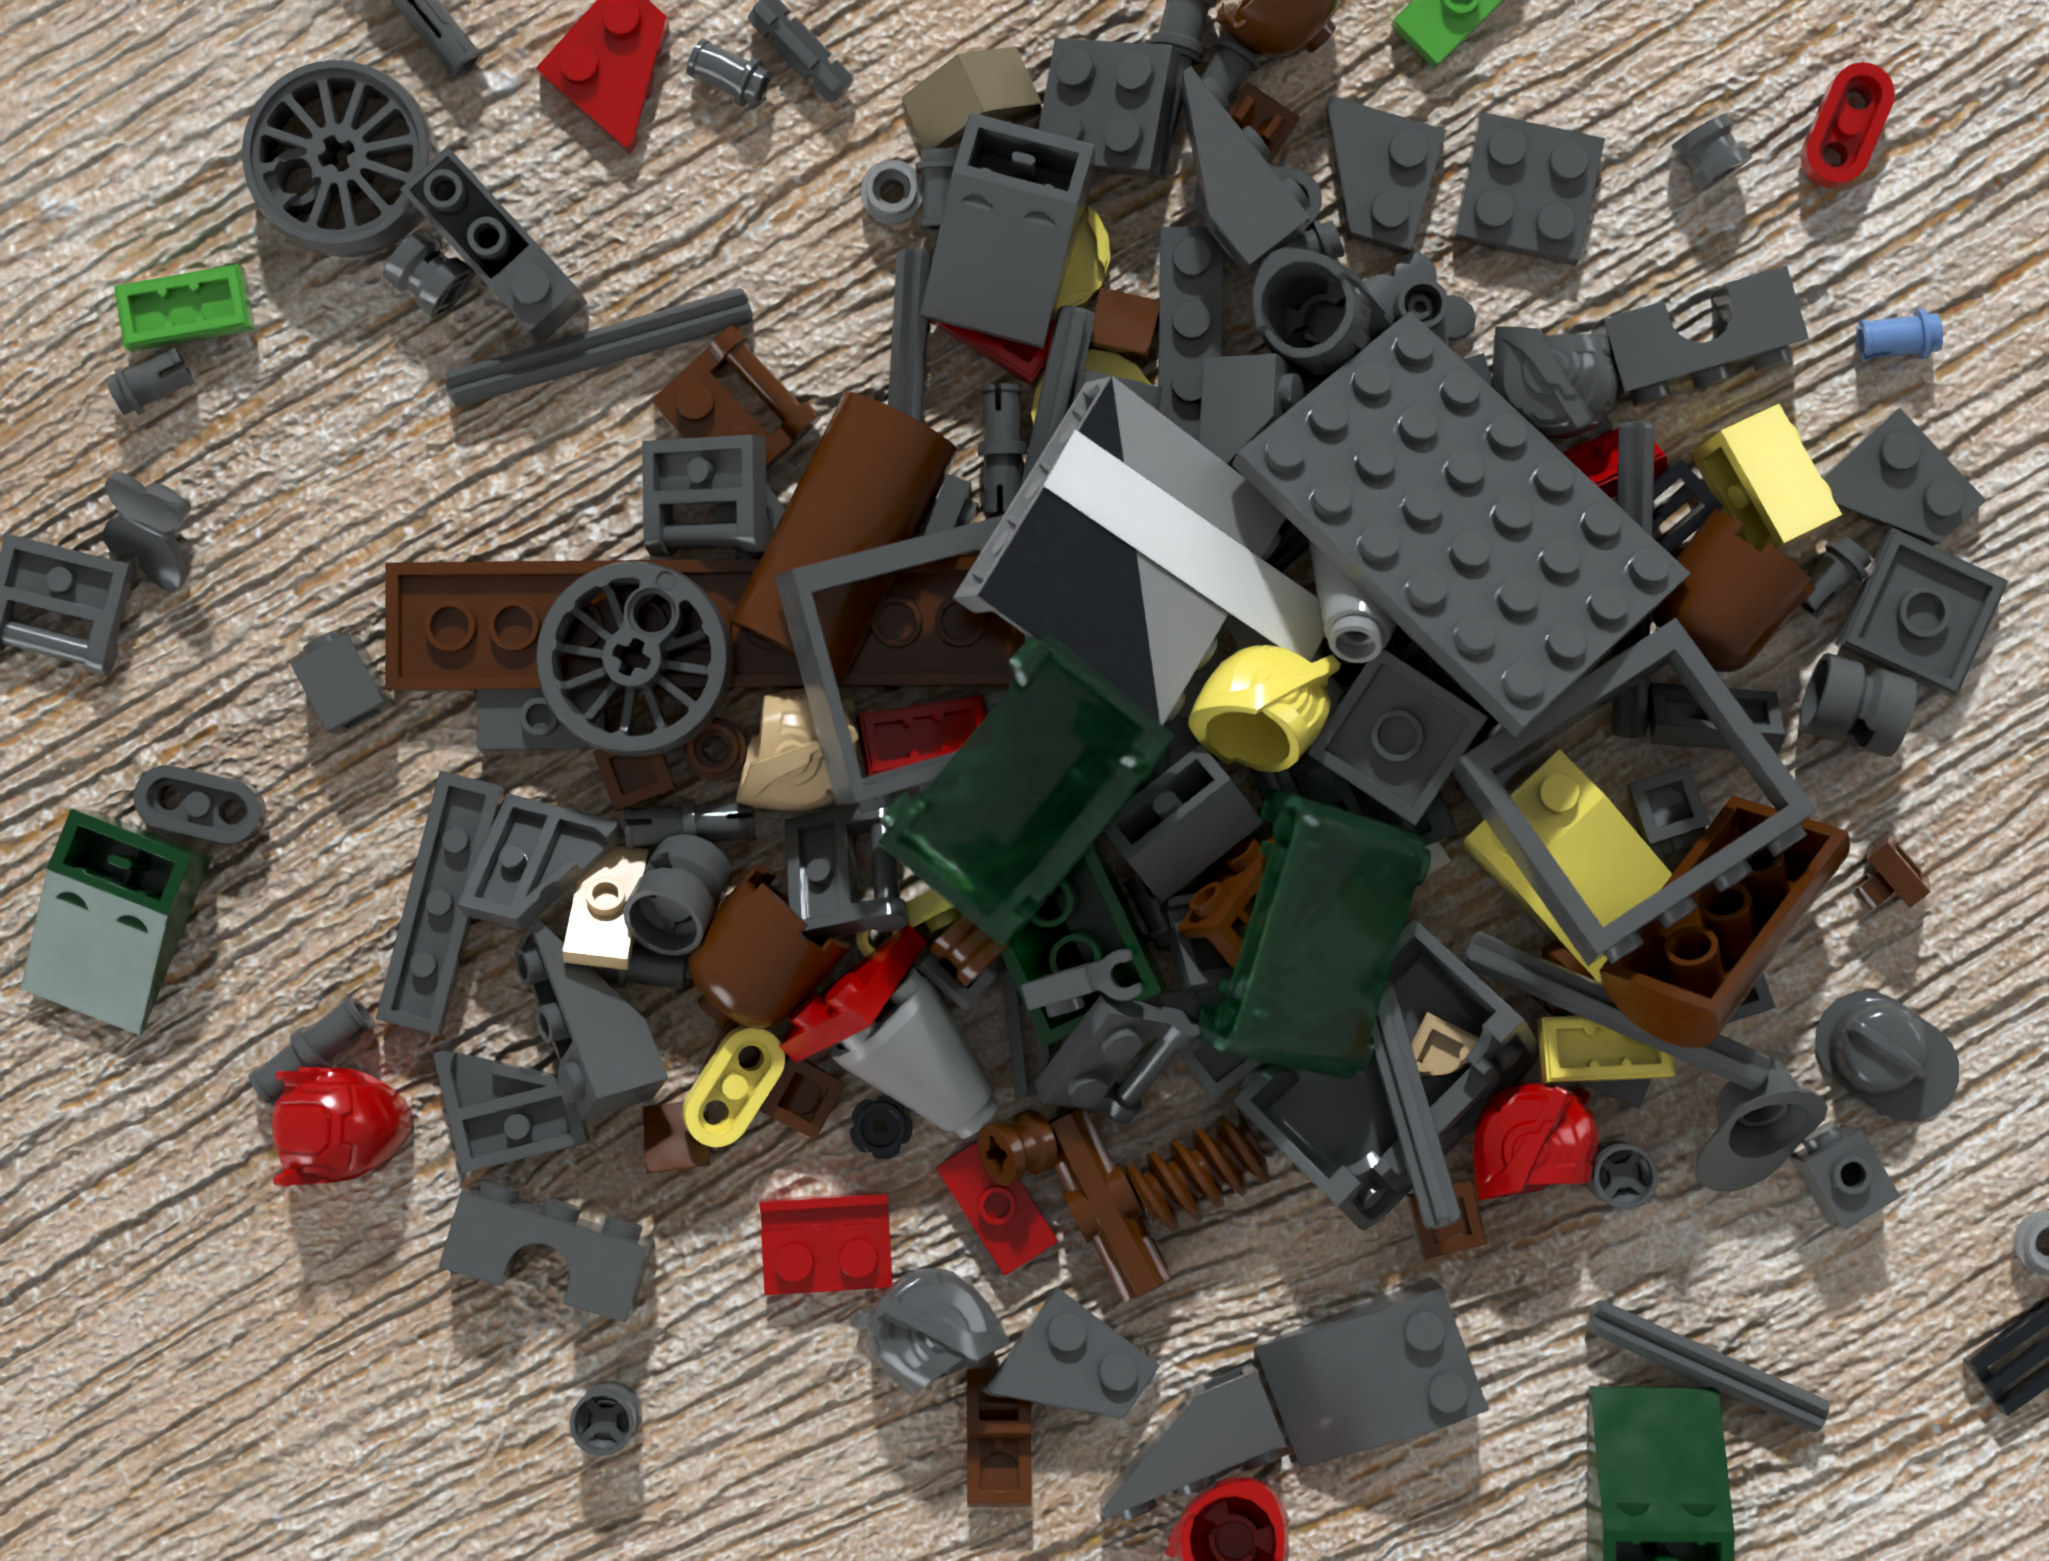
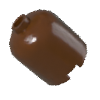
(1733, 594)
(755, 959)

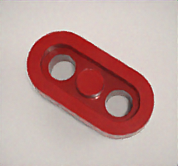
(1848, 129)

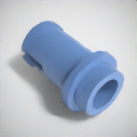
(1900, 336)

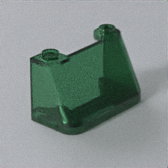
(1027, 790)
(1318, 939)

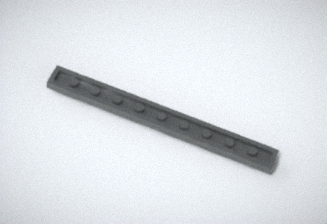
(1187, 333)

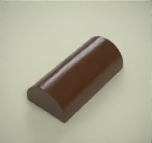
(858, 493)
(1703, 967)

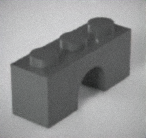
(1755, 324)
(602, 1260)

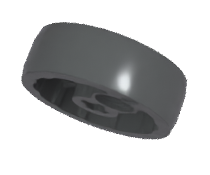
(268, 178)
(654, 582)

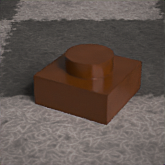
(634, 778)
(1457, 1237)

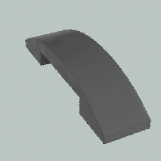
(1671, 821)

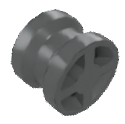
(1711, 151)

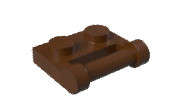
(705, 408)

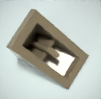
(975, 82)

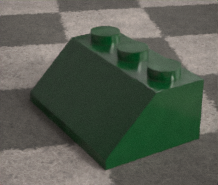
(1079, 926)

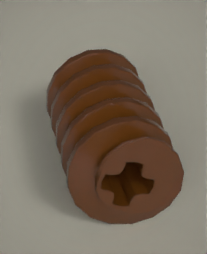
(1199, 1171)

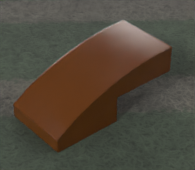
(800, 1096)
(997, 1446)

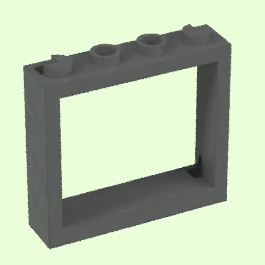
(796, 596)
(1672, 645)

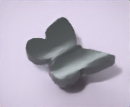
(1416, 290)
(147, 528)

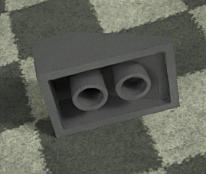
(1372, 1375)

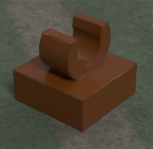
(1266, 116)
(1891, 873)

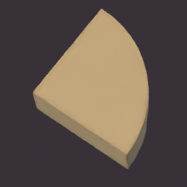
(1441, 1047)

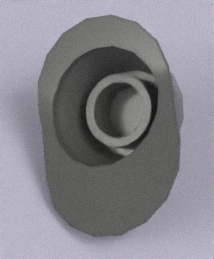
(1887, 1055)
(1757, 1130)

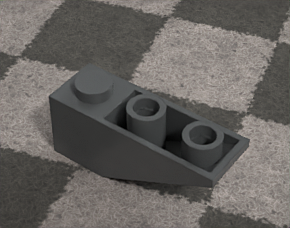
(1239, 191)
(494, 245)
(597, 1035)
(1208, 1431)

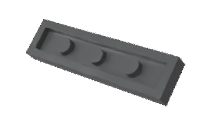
(432, 924)

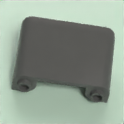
(1344, 1128)

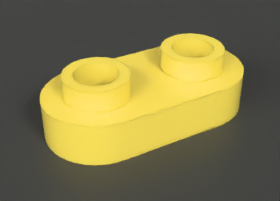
(737, 1087)

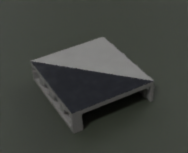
(1094, 591)

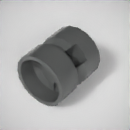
(1865, 707)
(678, 894)

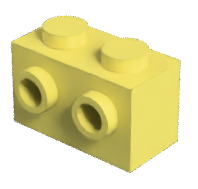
(1766, 480)

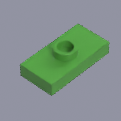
(1441, 26)
(184, 307)

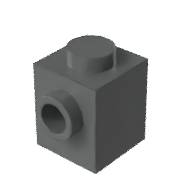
(1843, 1174)

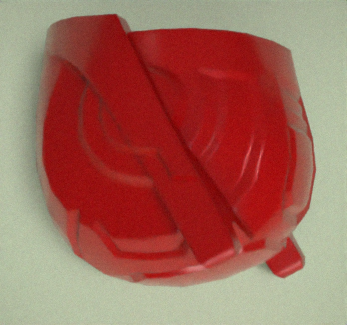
(336, 1125)
(1533, 1139)
(1251, 1528)

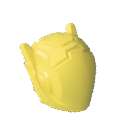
(1263, 707)

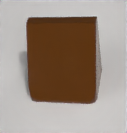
(1124, 324)
(668, 1141)

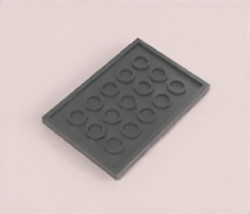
(1461, 521)

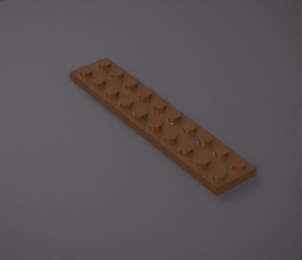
(483, 620)

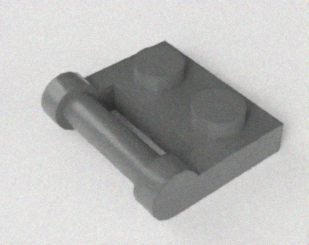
(705, 473)
(65, 584)
(825, 874)
(1103, 1047)

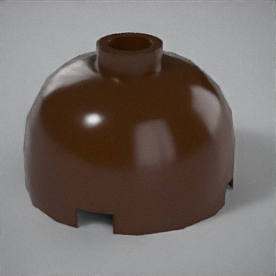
(1279, 26)

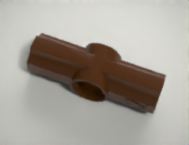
(1106, 1206)

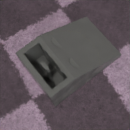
(1008, 230)

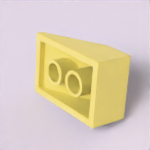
(1586, 838)

